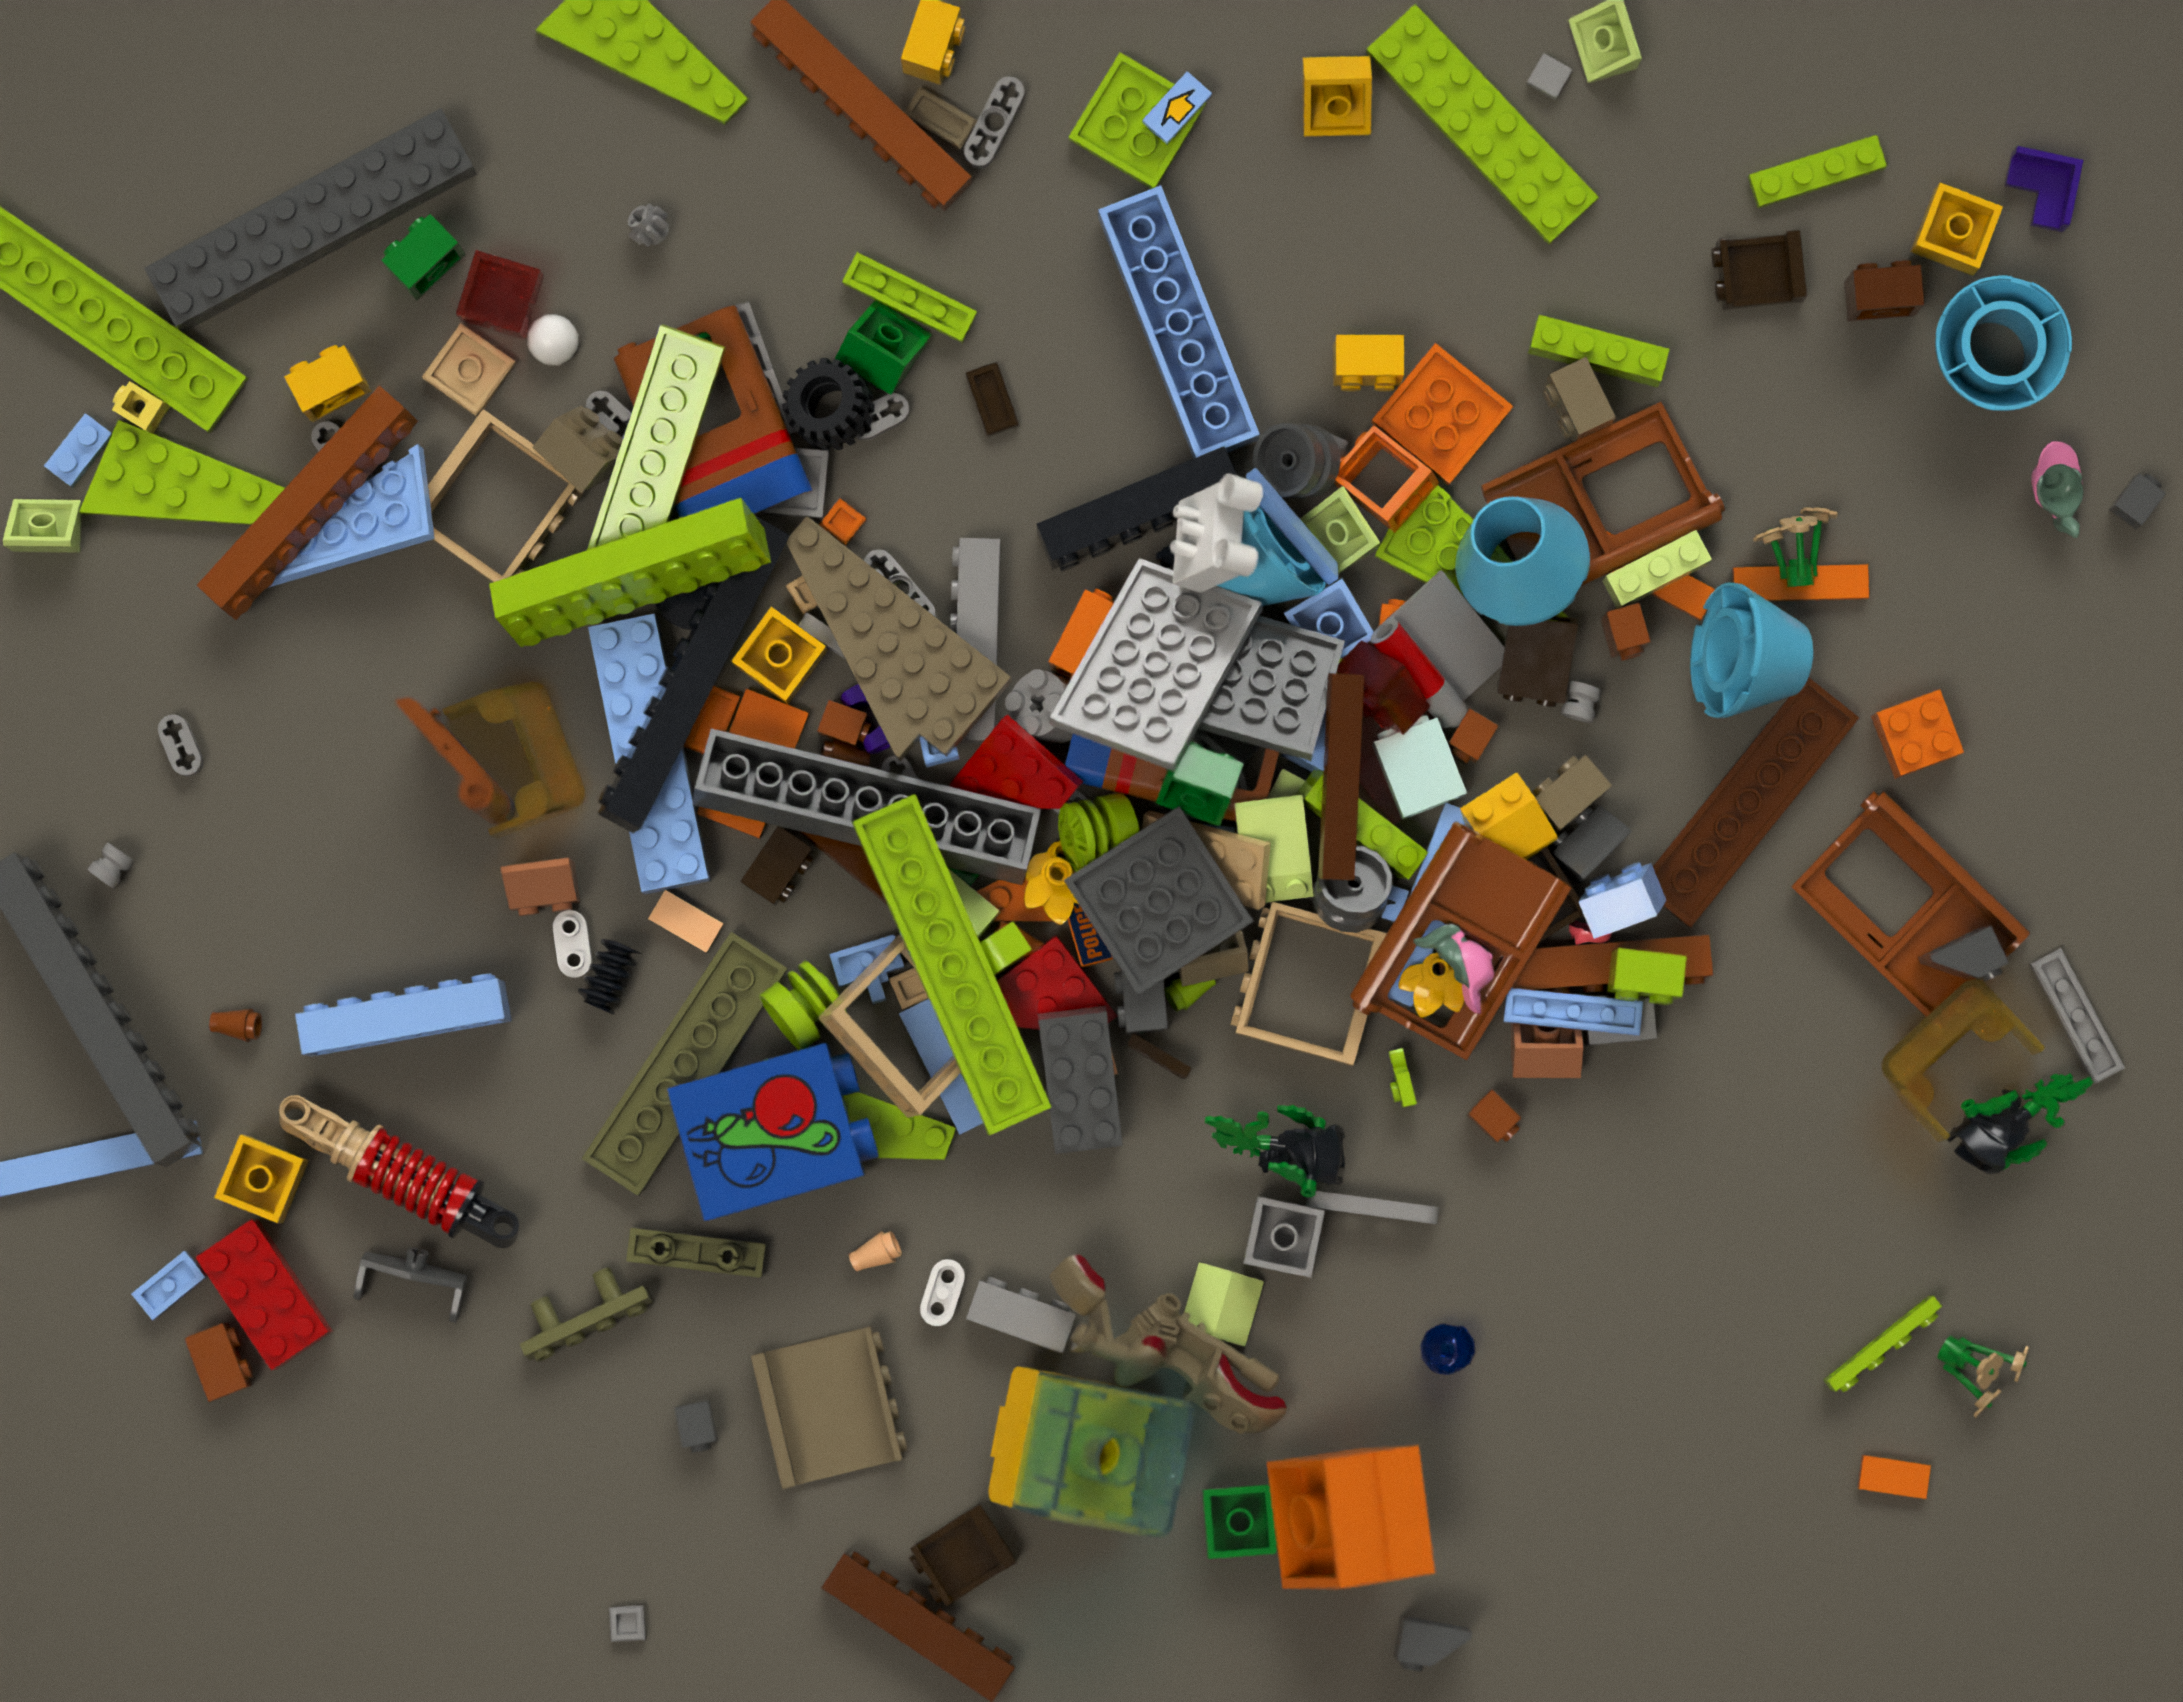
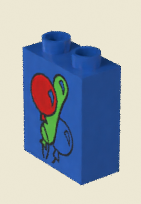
(771, 1130)

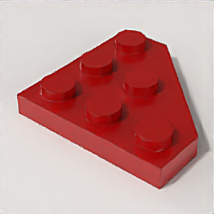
(1017, 770)
(1049, 983)

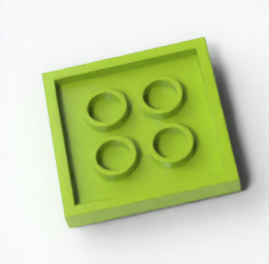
(1114, 125)

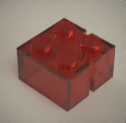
(499, 294)
(1388, 688)

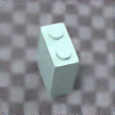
(1419, 767)

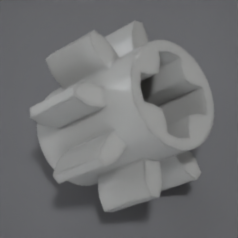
(648, 225)

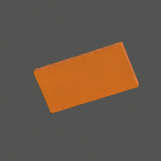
(765, 721)

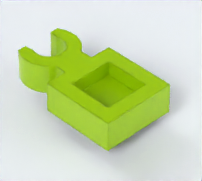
(1402, 1087)

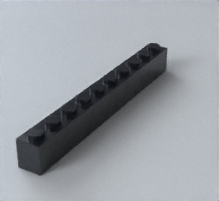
(684, 691)

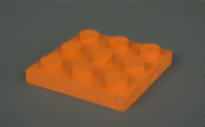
(1442, 414)

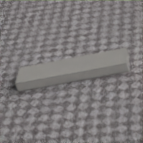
(2077, 1016)

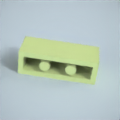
(1657, 570)

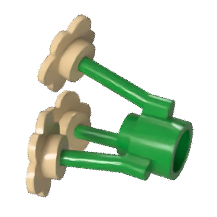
(1800, 570)
(1957, 1354)

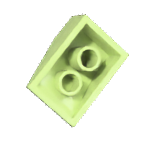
(1284, 826)

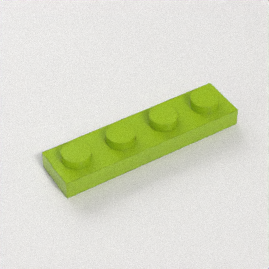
(1817, 171)
(909, 297)
(1872, 1354)

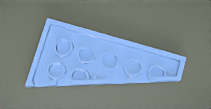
(376, 519)

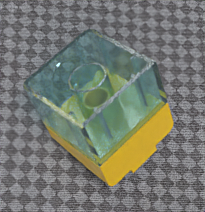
(1090, 1452)

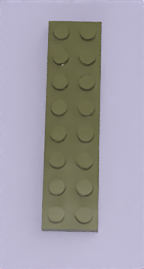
(690, 1049)

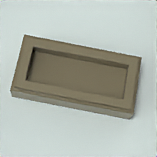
(940, 118)

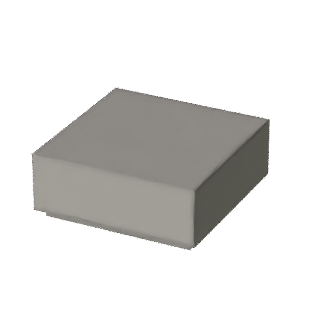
(1549, 76)
(627, 1623)

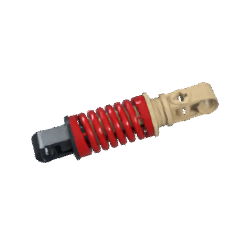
(401, 1177)

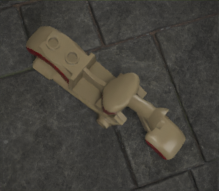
(1170, 1341)

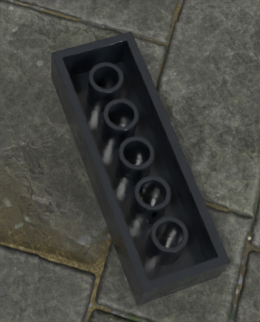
(1128, 511)

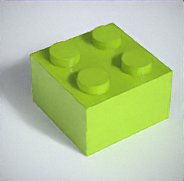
(1646, 974)

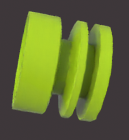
(1095, 827)
(799, 1009)

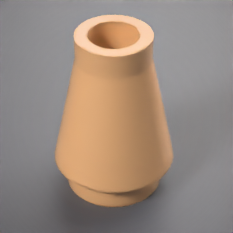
(877, 1251)

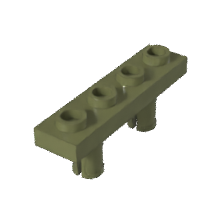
(696, 1252)
(601, 1318)

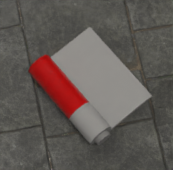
(1441, 646)

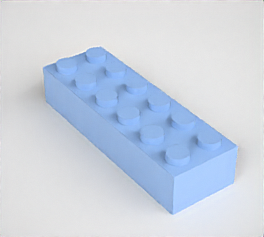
(402, 1017)

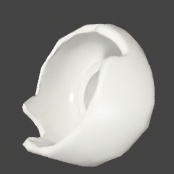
(552, 339)

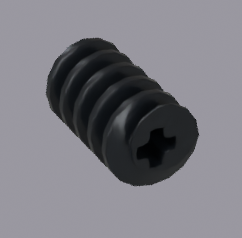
(608, 975)

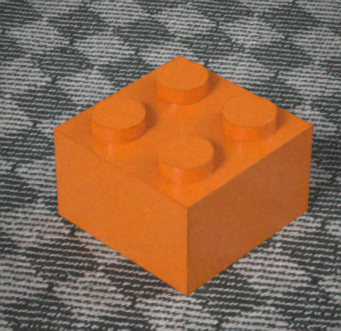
(1917, 734)

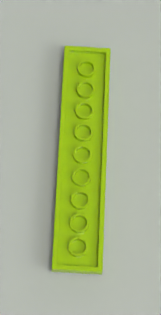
(114, 325)
(951, 964)

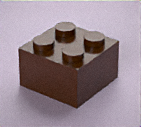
(1884, 291)

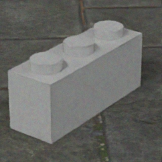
(1021, 1314)

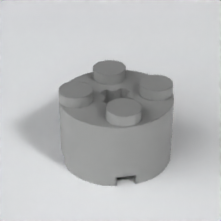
(1033, 703)

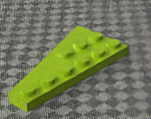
(645, 48)
(171, 482)
(1431, 540)
(898, 1135)

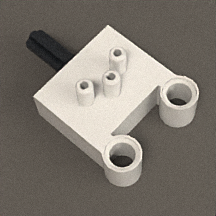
(1210, 535)

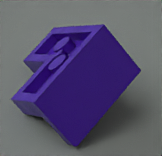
(2052, 178)

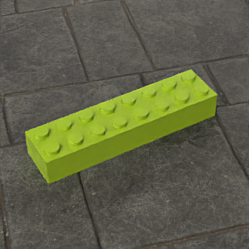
(630, 573)

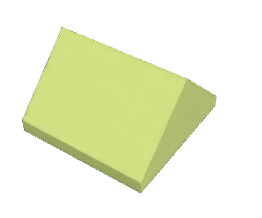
(1605, 40)
(43, 526)
(1341, 529)
(1223, 1302)

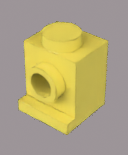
(126, 401)

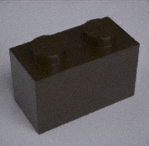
(778, 866)

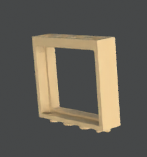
(456, 463)
(1251, 983)
(869, 1055)

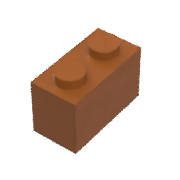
(1625, 632)
(219, 1361)

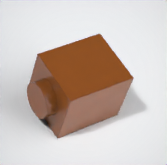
(844, 724)
(1471, 737)
(1495, 1117)

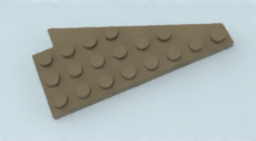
(904, 658)

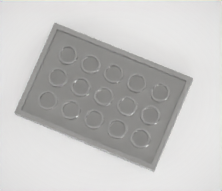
(1155, 665)

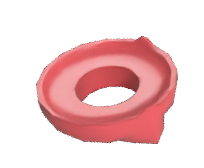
(1582, 933)

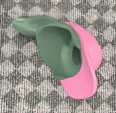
(2059, 486)
(1468, 959)

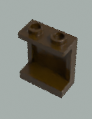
(1760, 271)
(1538, 661)
(961, 1555)

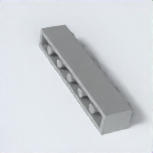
(977, 609)

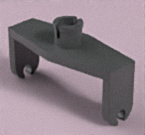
(415, 1269)

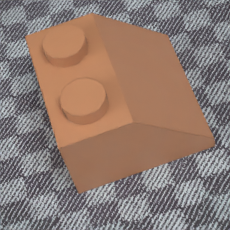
(541, 885)
(1545, 1052)

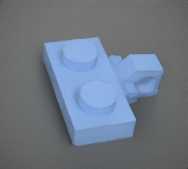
(853, 961)

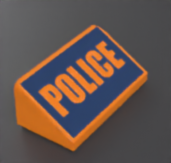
(1086, 940)

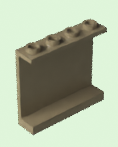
(828, 1406)

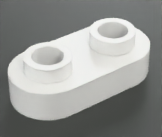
(572, 943)
(942, 1292)

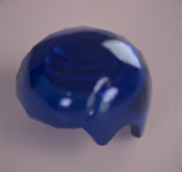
(1447, 1349)

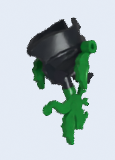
(1999, 1125)
(1296, 1154)

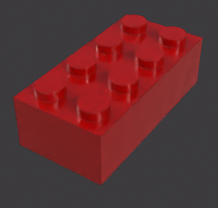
(264, 1294)

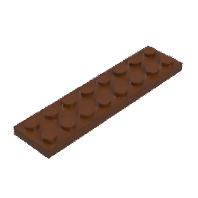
(1750, 800)

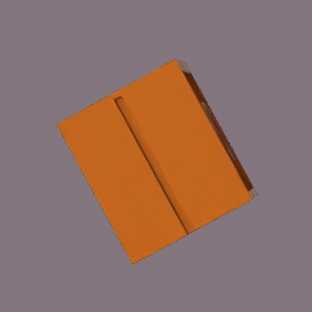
(1350, 1517)

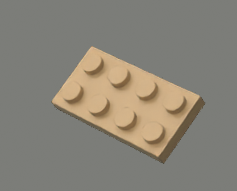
(1239, 858)

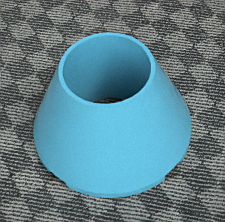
(2026, 311)
(1280, 568)
(1534, 586)
(1747, 653)

